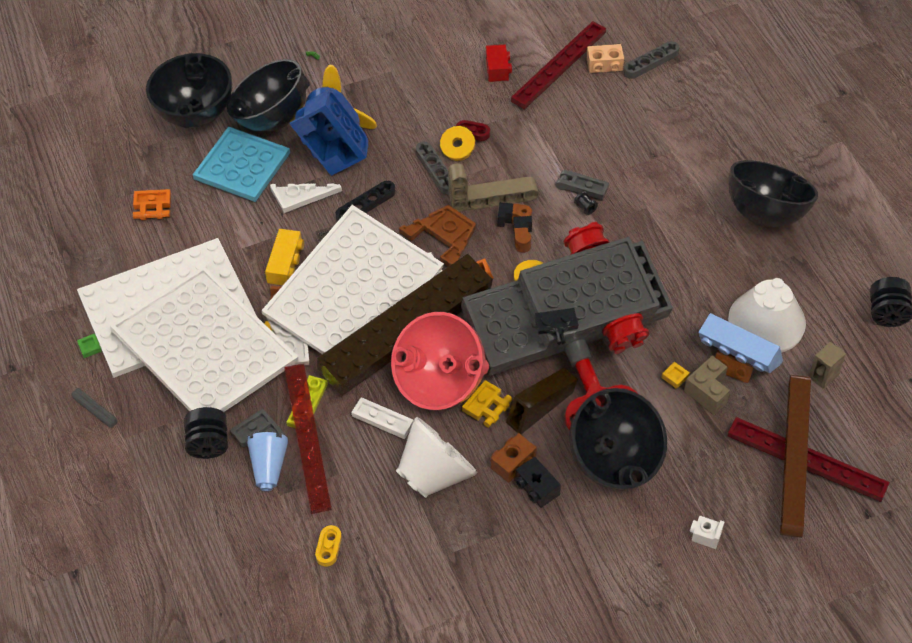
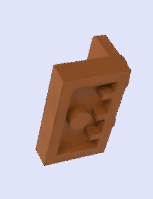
(735, 368)

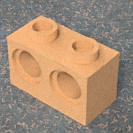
(605, 58)

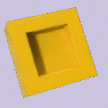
(675, 375)

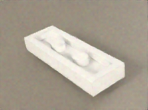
(382, 418)

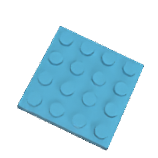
(241, 164)

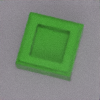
(89, 345)

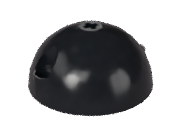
(269, 96)
(187, 99)
(761, 191)
(632, 435)

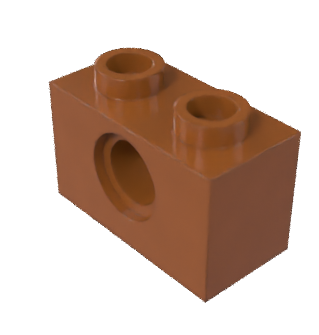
(518, 447)

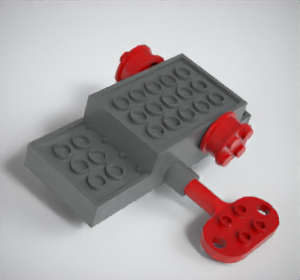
(606, 284)

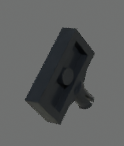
(556, 323)

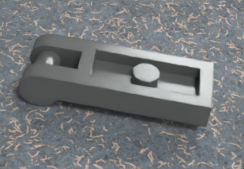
(593, 187)

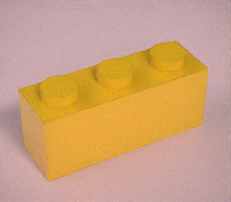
(284, 256)

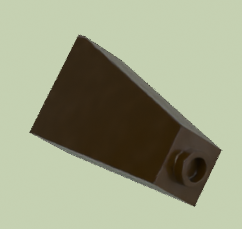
(540, 399)

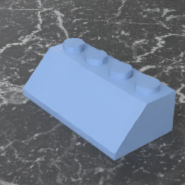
(741, 344)

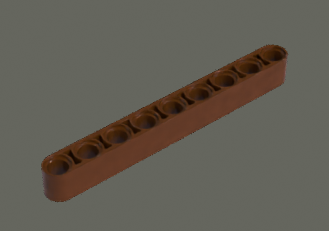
(795, 456)

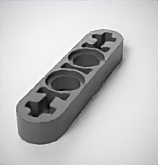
(635, 68)
(433, 168)

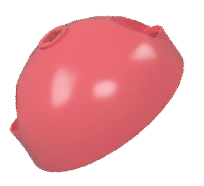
(435, 343)

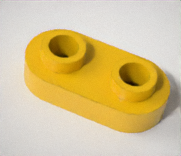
(328, 547)

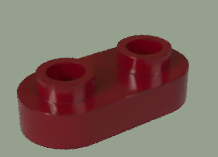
(479, 130)

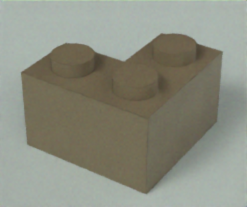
(706, 387)

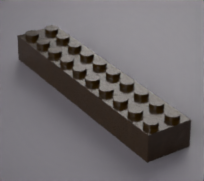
(373, 343)

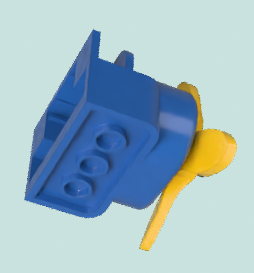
(332, 126)

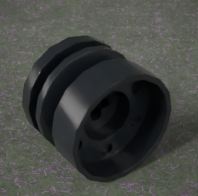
(891, 301)
(205, 433)

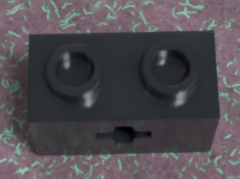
(537, 482)

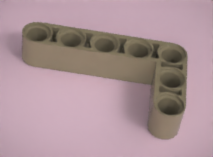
(487, 194)

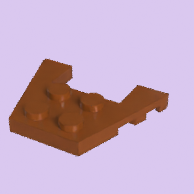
(448, 227)

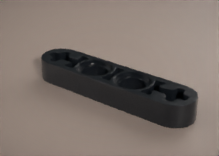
(368, 204)

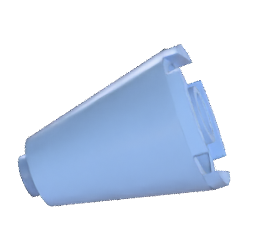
(267, 458)

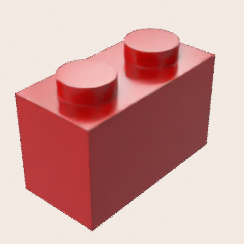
(497, 63)

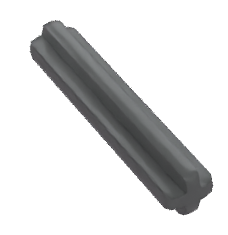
(94, 407)

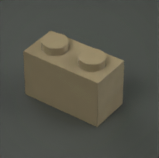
(827, 365)

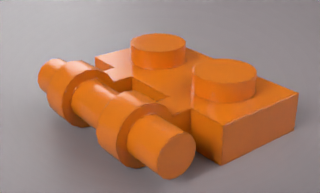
(150, 200)

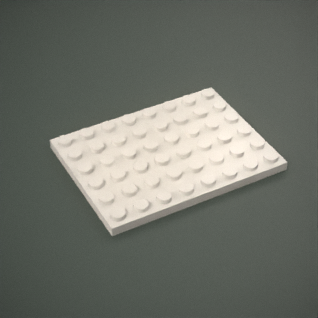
(349, 281)
(121, 294)
(204, 343)

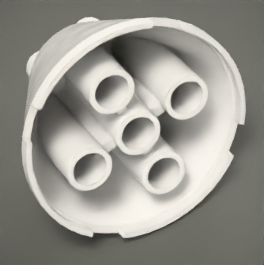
(770, 313)
(431, 462)

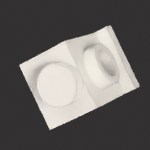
(706, 531)

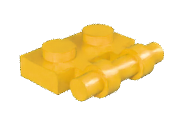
(482, 399)

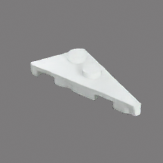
(302, 194)

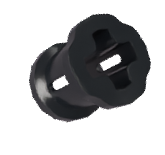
(585, 203)

